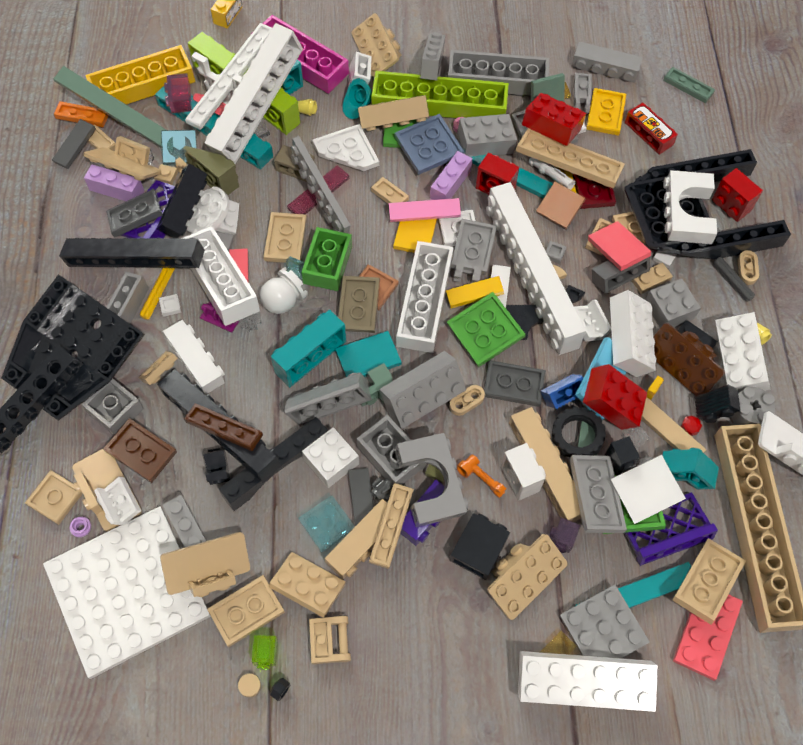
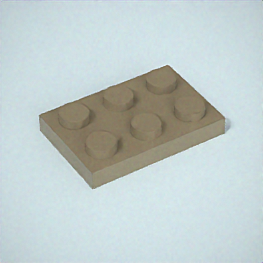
(359, 303)

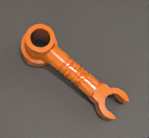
(471, 466)

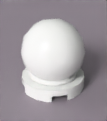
(280, 293)

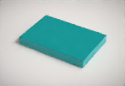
(368, 354)

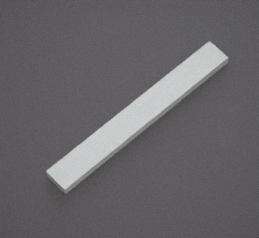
(224, 82)

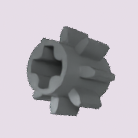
(381, 489)

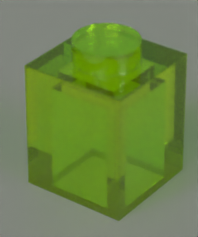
(264, 651)

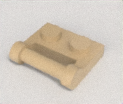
(322, 642)

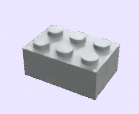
(487, 134)
(379, 446)

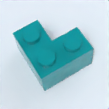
(693, 467)

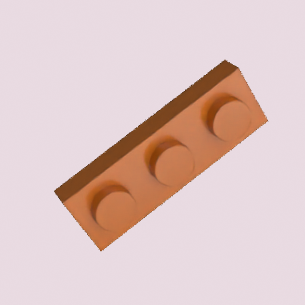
(75, 112)

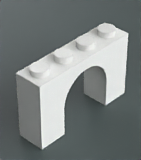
(679, 224)

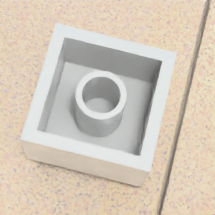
(330, 457)
(523, 471)

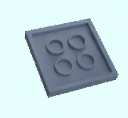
(428, 143)

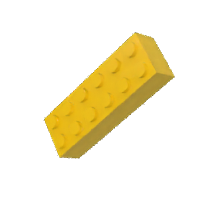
(142, 76)

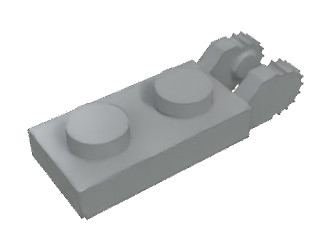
(582, 90)

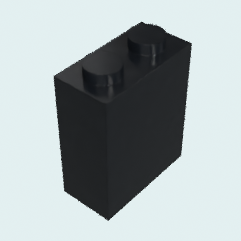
(479, 545)

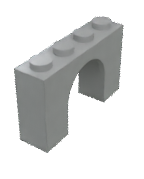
(436, 452)

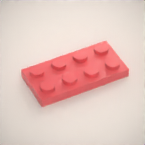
(705, 644)

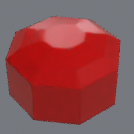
(691, 425)

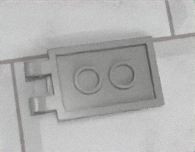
(473, 249)

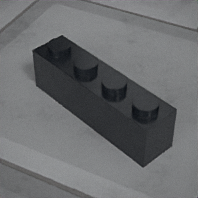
(182, 201)

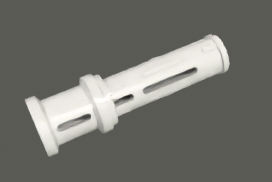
(553, 172)

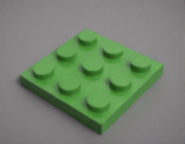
(486, 329)

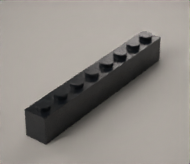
(132, 252)
(184, 395)

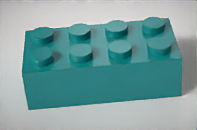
(308, 348)

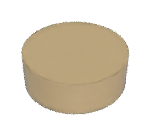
(249, 685)

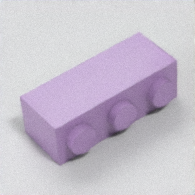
(451, 177)
(112, 183)

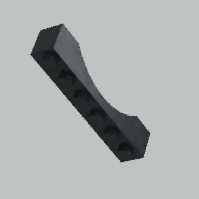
(245, 484)

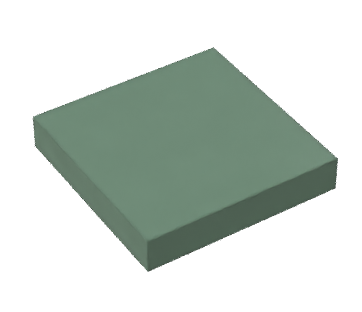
(550, 85)

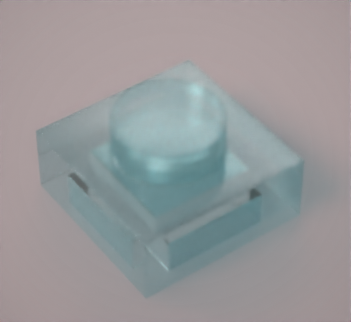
(295, 265)

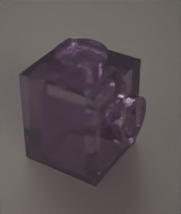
(564, 535)

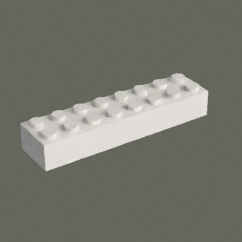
(254, 93)

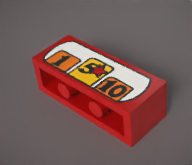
(651, 128)

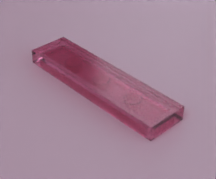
(307, 201)

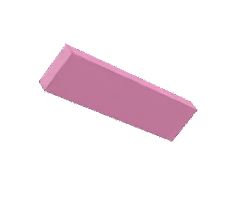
(424, 210)

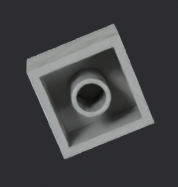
(673, 303)
(112, 406)

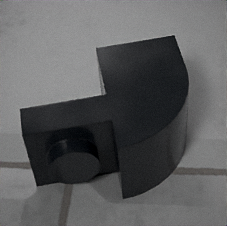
(216, 465)

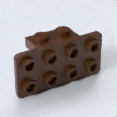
(687, 359)

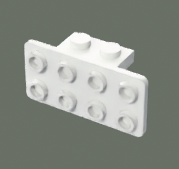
(782, 441)

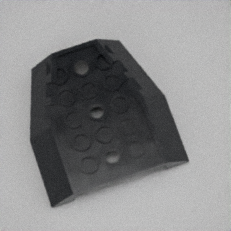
(67, 319)

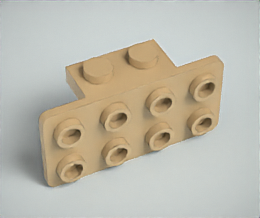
(377, 42)
(127, 158)
(93, 473)
(205, 565)
(525, 575)

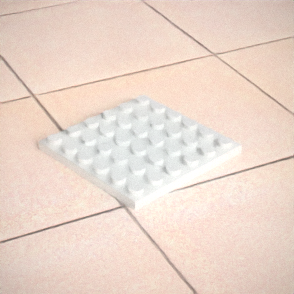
(118, 594)

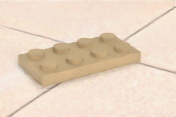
(709, 581)

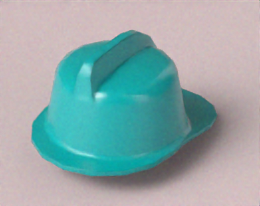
(357, 95)

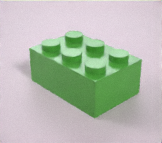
(327, 259)

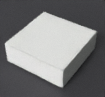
(170, 305)

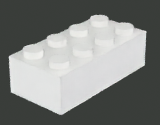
(632, 334)
(742, 352)

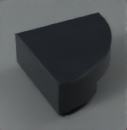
(574, 294)

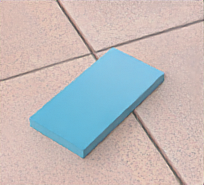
(603, 357)

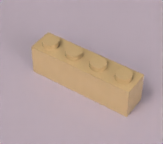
(393, 112)
(357, 543)

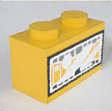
(225, 11)

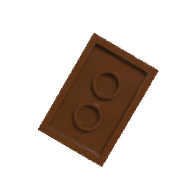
(140, 450)

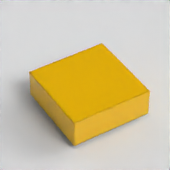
(654, 387)

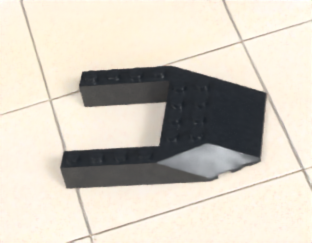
(648, 207)

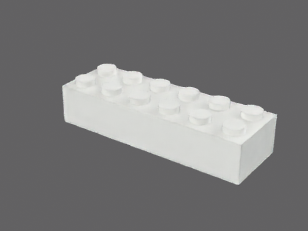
(223, 279)
(424, 297)
(587, 681)

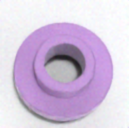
(76, 523)

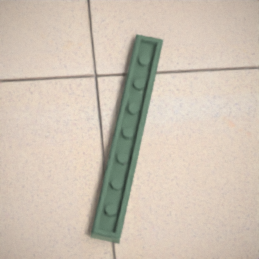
(109, 105)

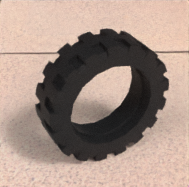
(579, 415)

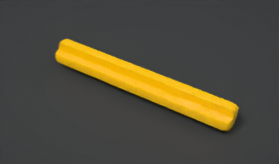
(156, 293)

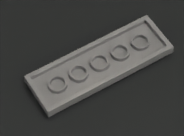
(318, 186)

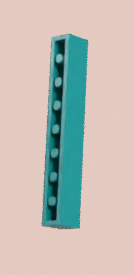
(256, 151)

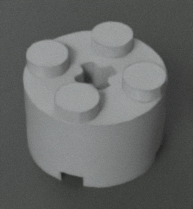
(753, 405)

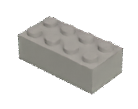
(423, 389)

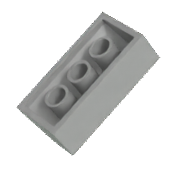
(328, 399)

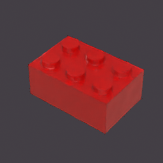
(553, 119)
(615, 397)

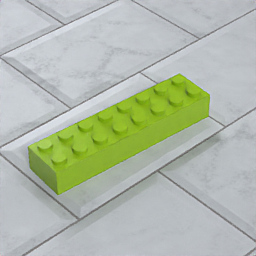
(445, 95)
(284, 109)

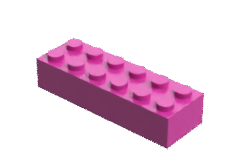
(318, 63)

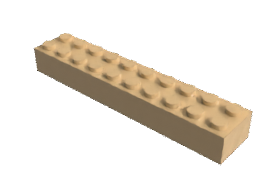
(760, 529)

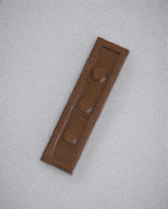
(223, 427)

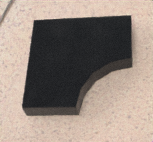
(525, 317)

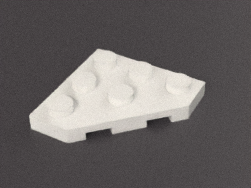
(347, 148)

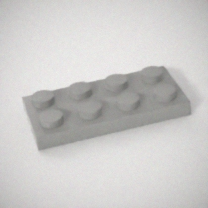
(596, 494)

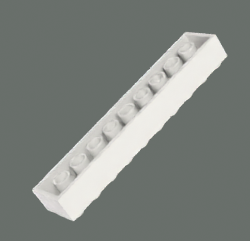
(535, 269)

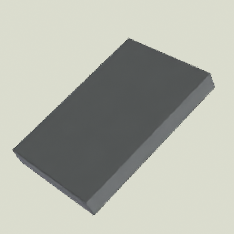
(134, 213)
(514, 383)

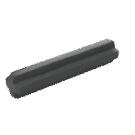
(734, 279)

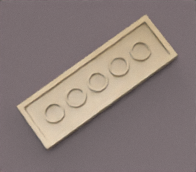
(571, 158)

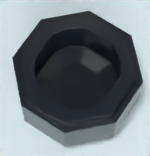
(279, 689)

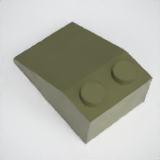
(219, 169)

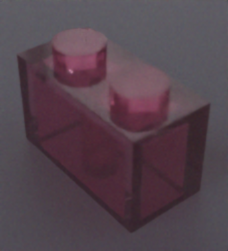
(178, 93)

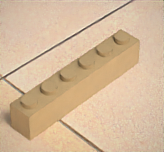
(558, 481)

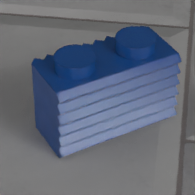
(562, 391)

